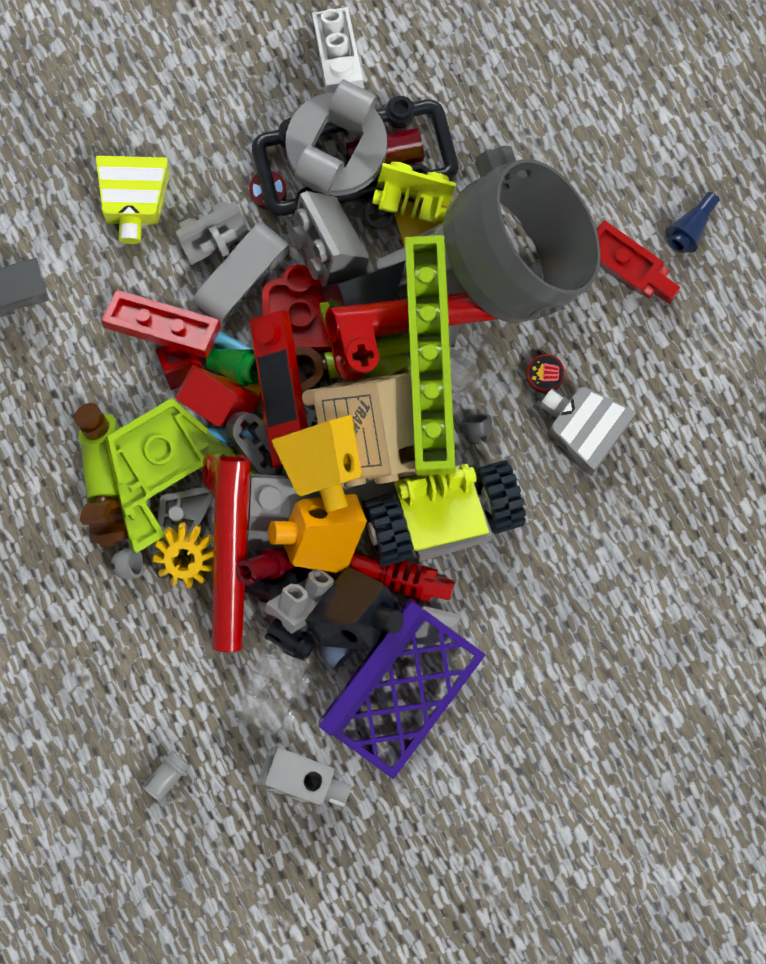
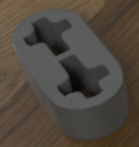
(245, 445)

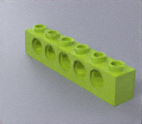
(430, 355)

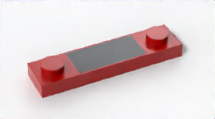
(278, 377)

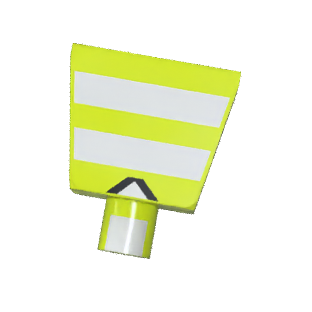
(132, 192)

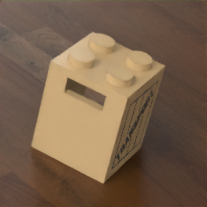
(381, 422)

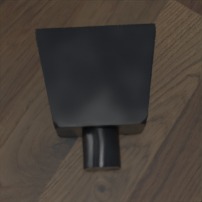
(355, 612)

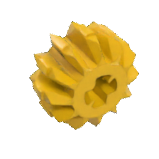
(171, 547)

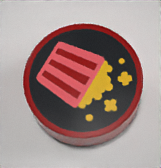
(545, 373)

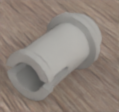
(166, 776)

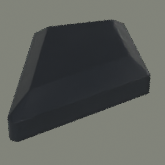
(267, 589)

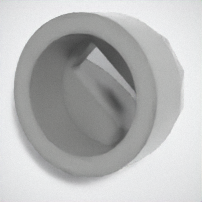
(128, 564)

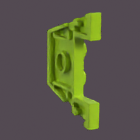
(153, 456)

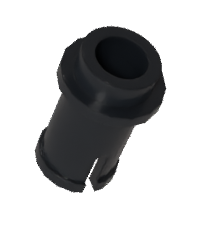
(295, 643)

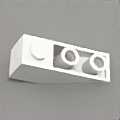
(337, 48)

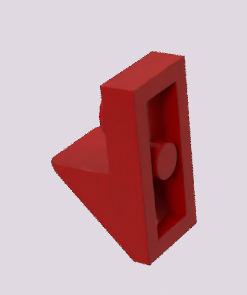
(215, 396)

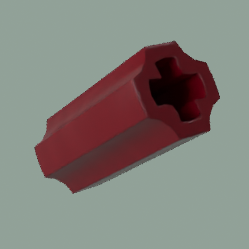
(401, 147)

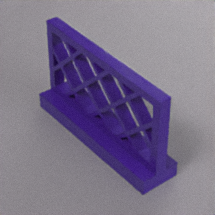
(372, 671)

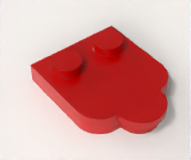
(300, 297)

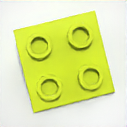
(431, 188)
(441, 508)

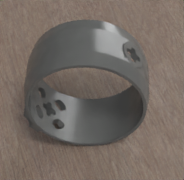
(553, 218)

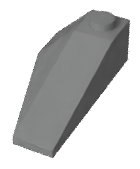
(274, 498)

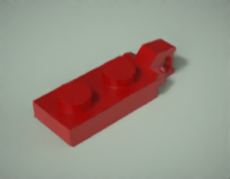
(634, 264)

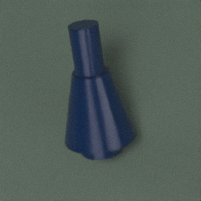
(687, 231)

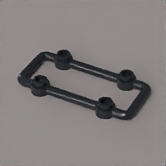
(397, 113)

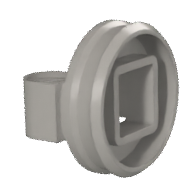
(351, 110)

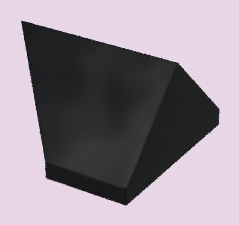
(365, 288)

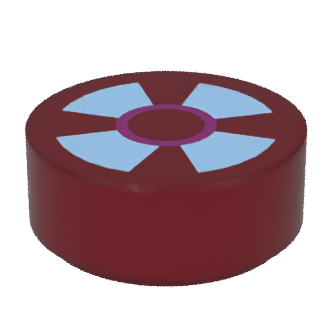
(256, 194)

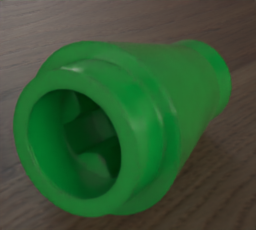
(234, 364)

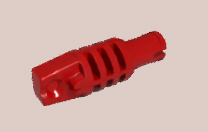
(406, 578)

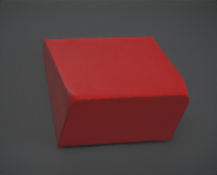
(176, 365)

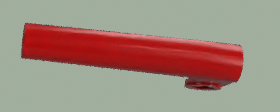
(355, 327)
(230, 482)

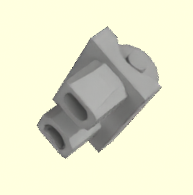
(212, 233)
(299, 600)

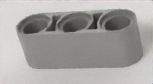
(242, 270)

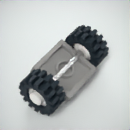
(499, 502)

